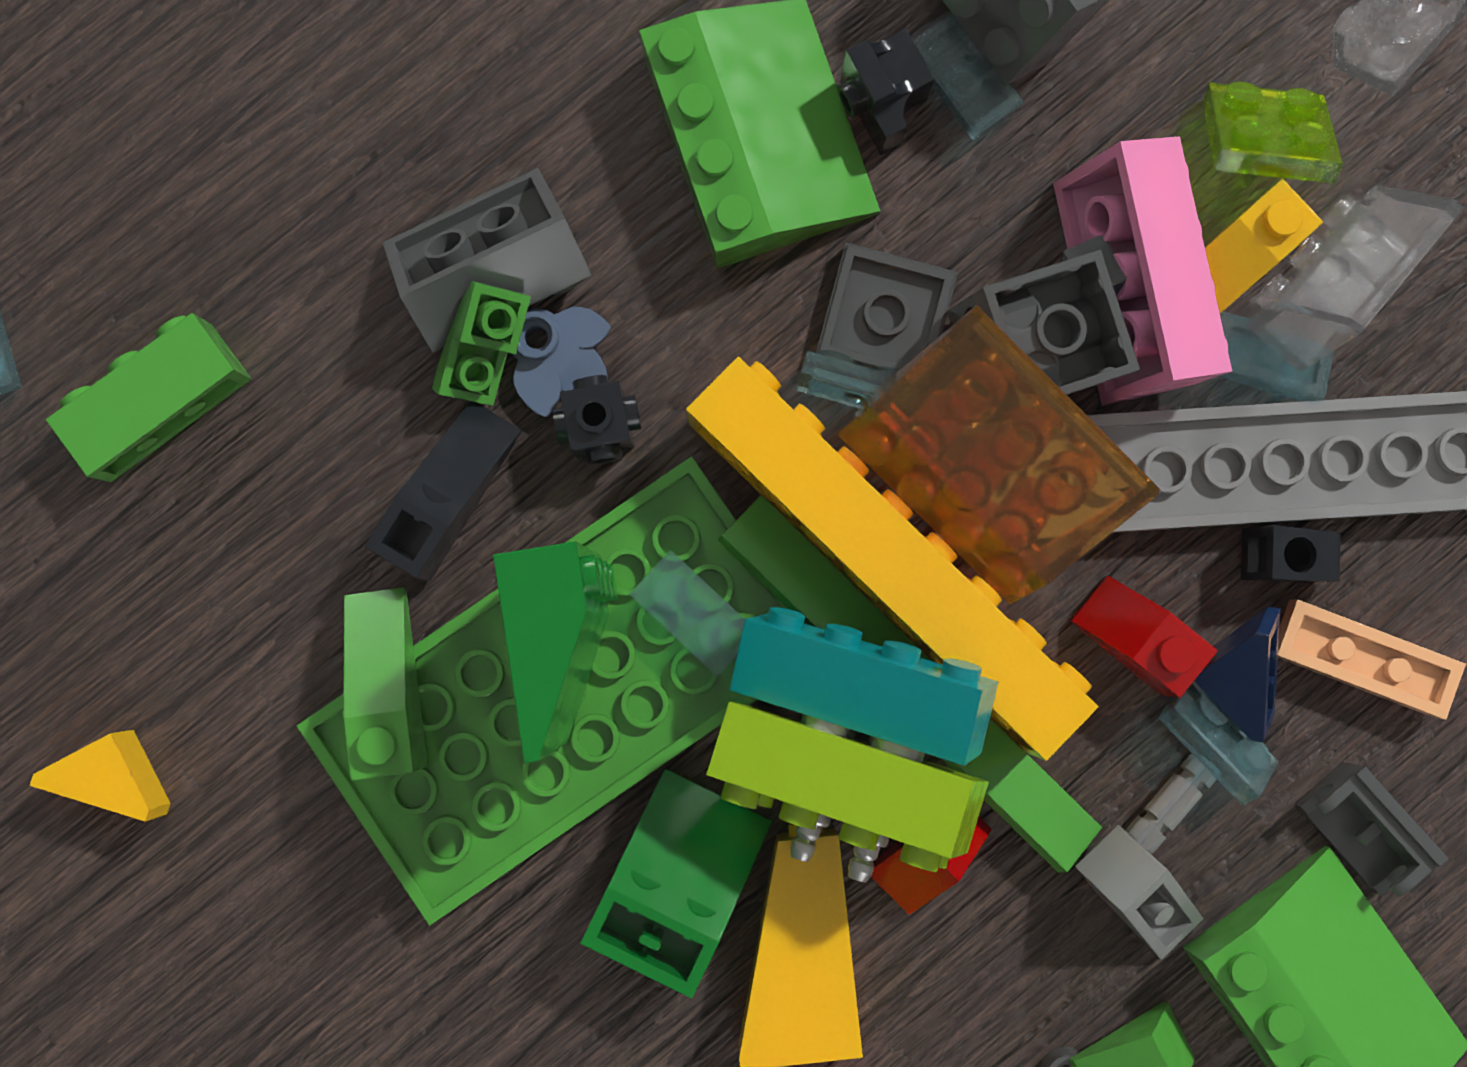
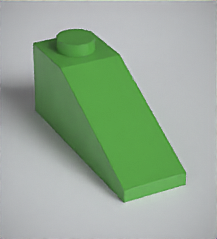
(381, 686)

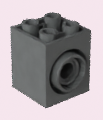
(1062, 321)

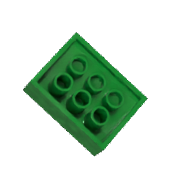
(553, 628)

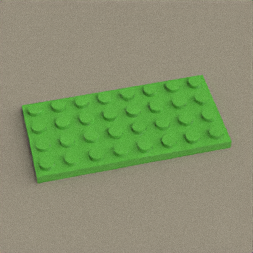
(644, 703)

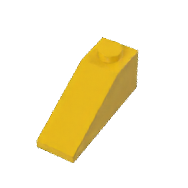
(1258, 241)

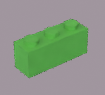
(147, 397)

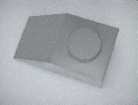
(1139, 891)

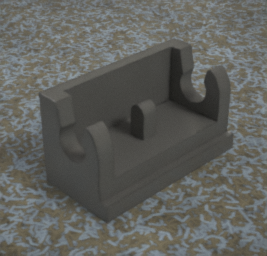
(1370, 830)

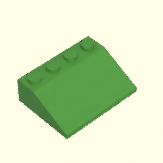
(757, 126)
(1323, 977)

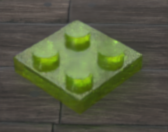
(1271, 132)

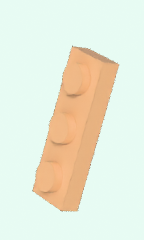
(1368, 659)

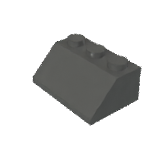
(500, 239)

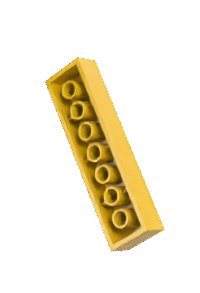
(886, 556)

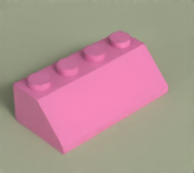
(1147, 213)

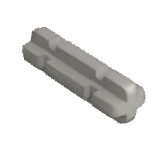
(1171, 804)

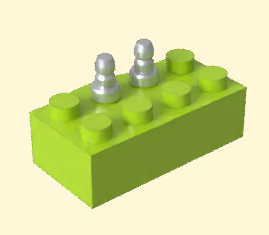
(829, 774)

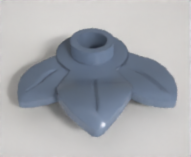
(563, 359)

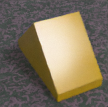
(110, 776)

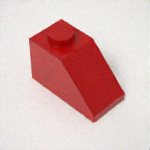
(1144, 637)

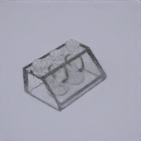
(1348, 271)

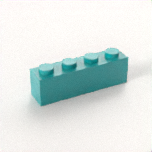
(865, 685)

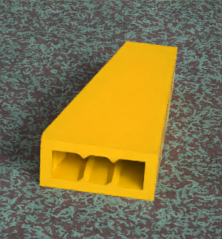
(802, 969)

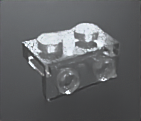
(1391, 38)

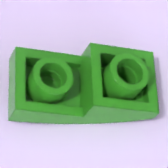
(478, 342)

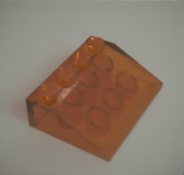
(997, 458)

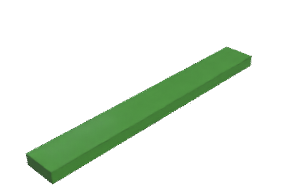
(816, 588)

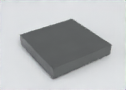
(885, 307)

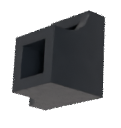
(882, 84)

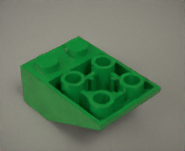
(677, 883)

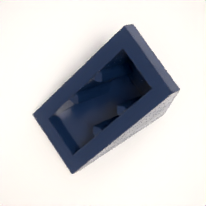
(1244, 674)

